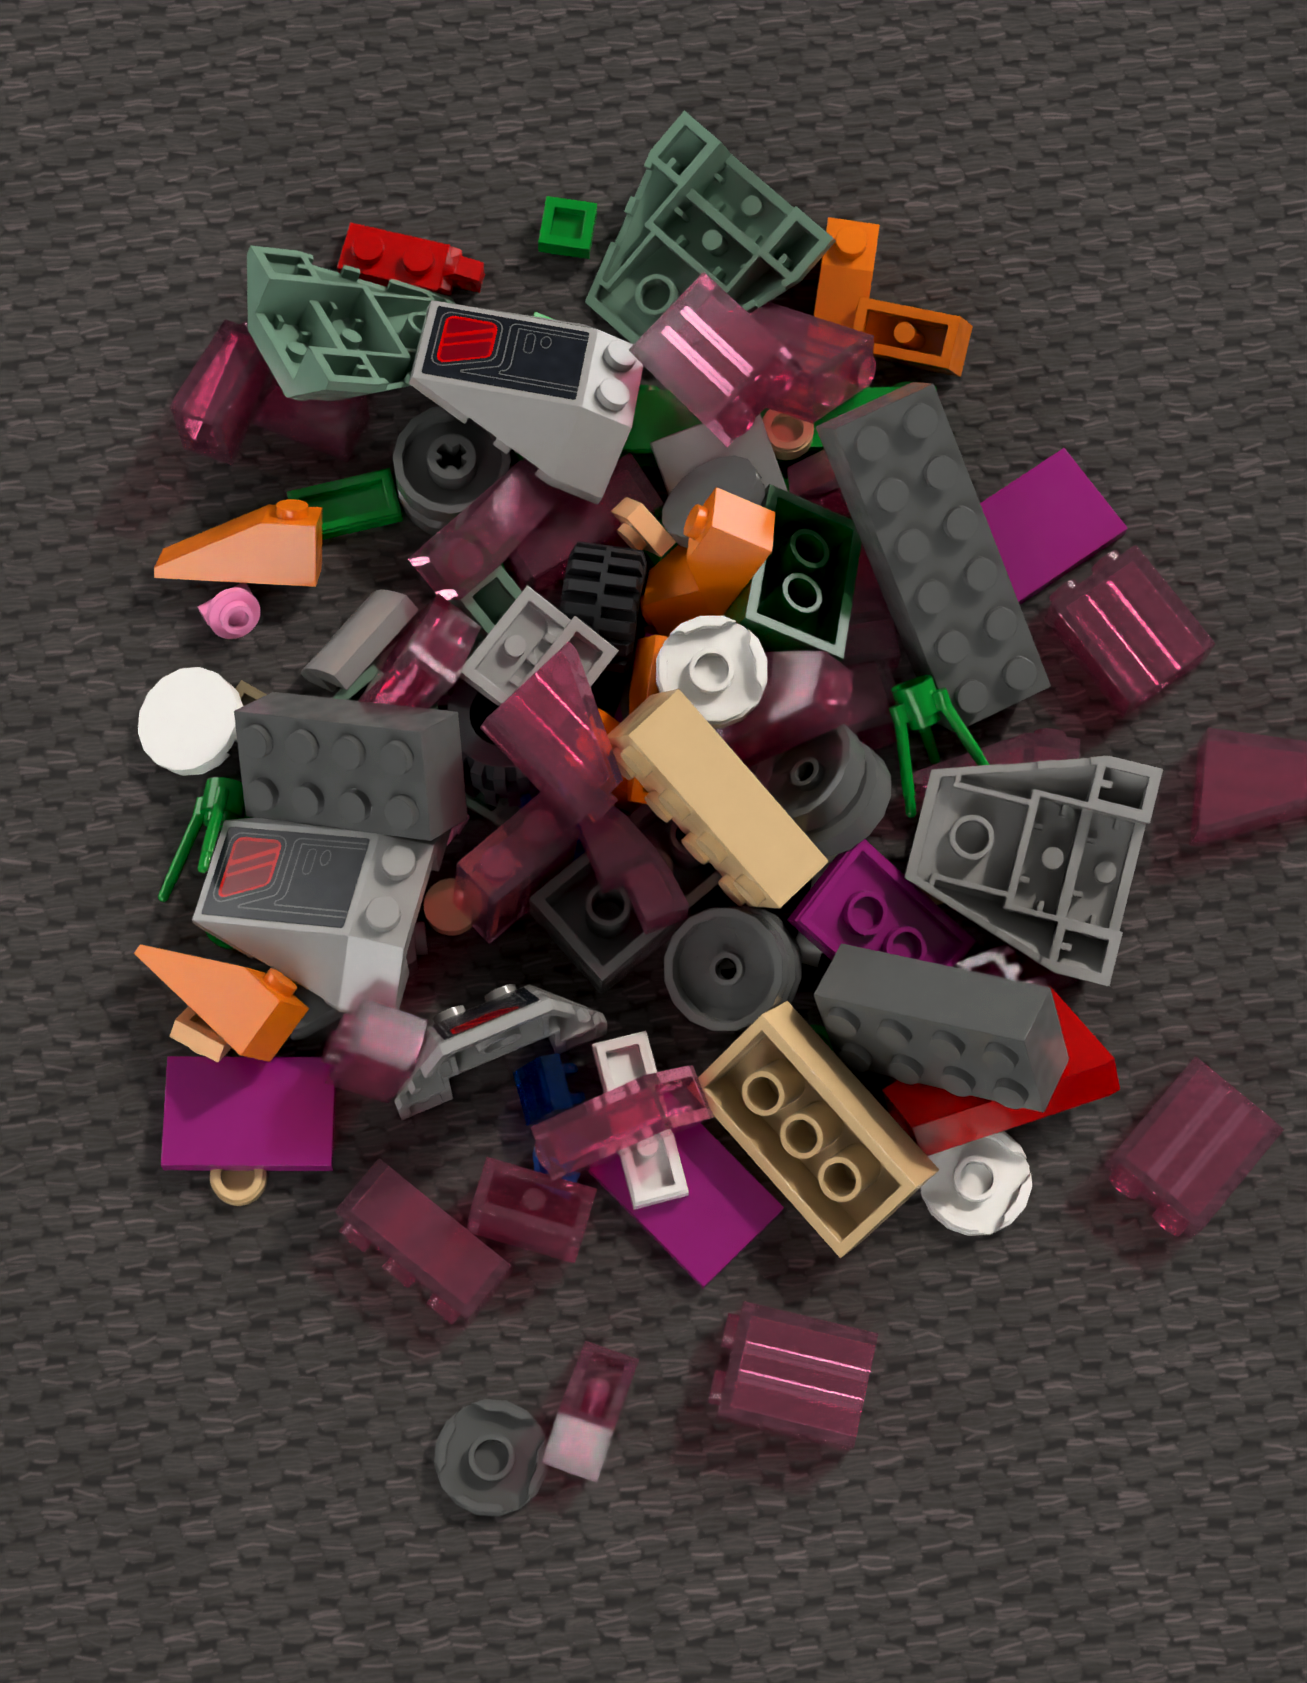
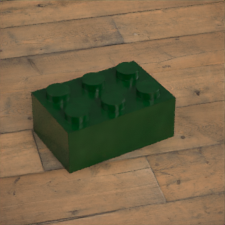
(806, 583)

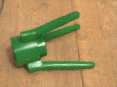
(919, 706)
(221, 801)

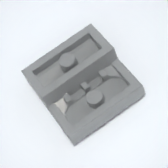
(696, 445)
(360, 640)
(525, 641)

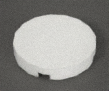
(715, 667)
(189, 721)
(965, 1197)

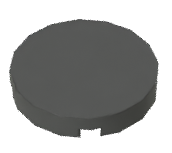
(727, 473)
(506, 1472)

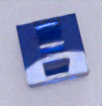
(544, 1088)

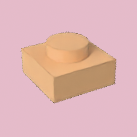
(641, 528)
(198, 1036)

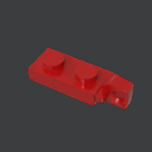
(410, 260)

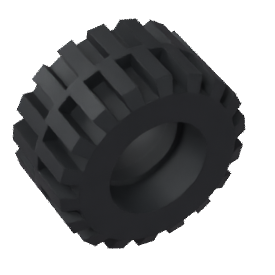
(605, 593)
(484, 764)

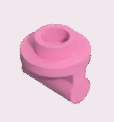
(232, 612)

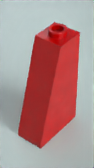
(943, 1120)

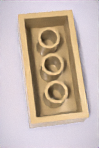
(714, 801)
(814, 1128)

